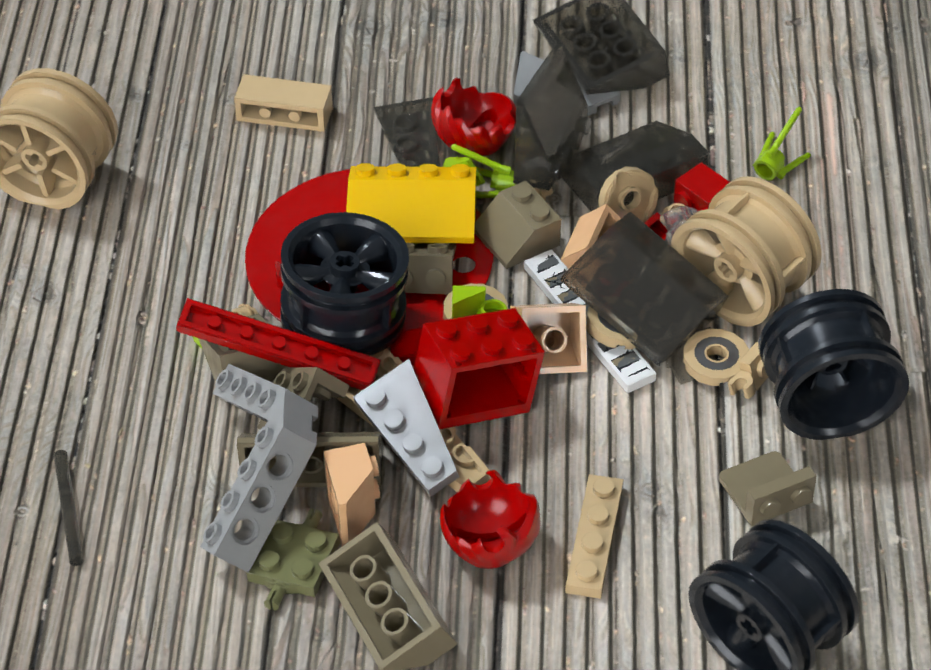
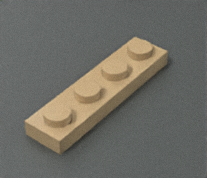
(594, 536)

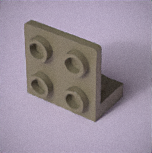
(309, 384)

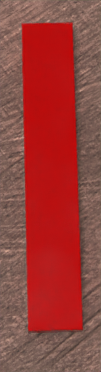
(276, 343)

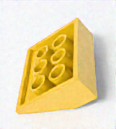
(419, 201)

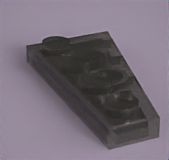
(410, 132)

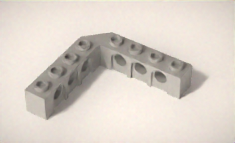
(287, 437)

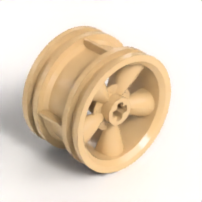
(752, 247)

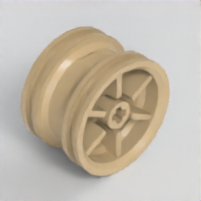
(52, 137)

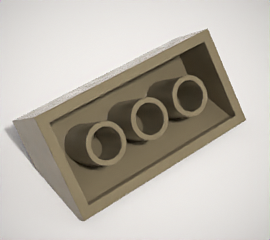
(314, 471)
(387, 602)

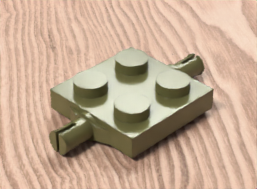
(292, 557)

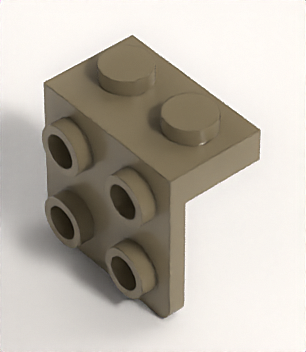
(430, 268)
(768, 487)

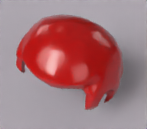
(473, 118)
(490, 522)

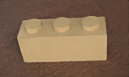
(283, 103)

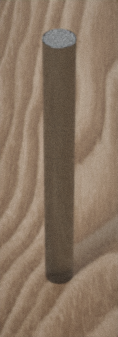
(68, 508)

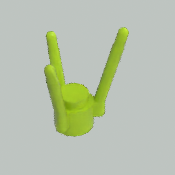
(771, 160)
(501, 177)

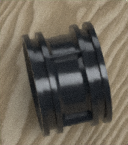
(345, 253)
(833, 364)
(774, 600)

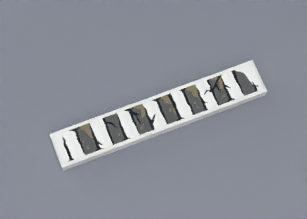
(624, 364)

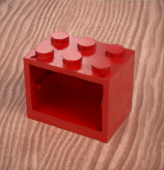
(478, 367)

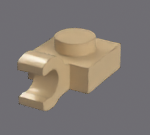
(751, 374)

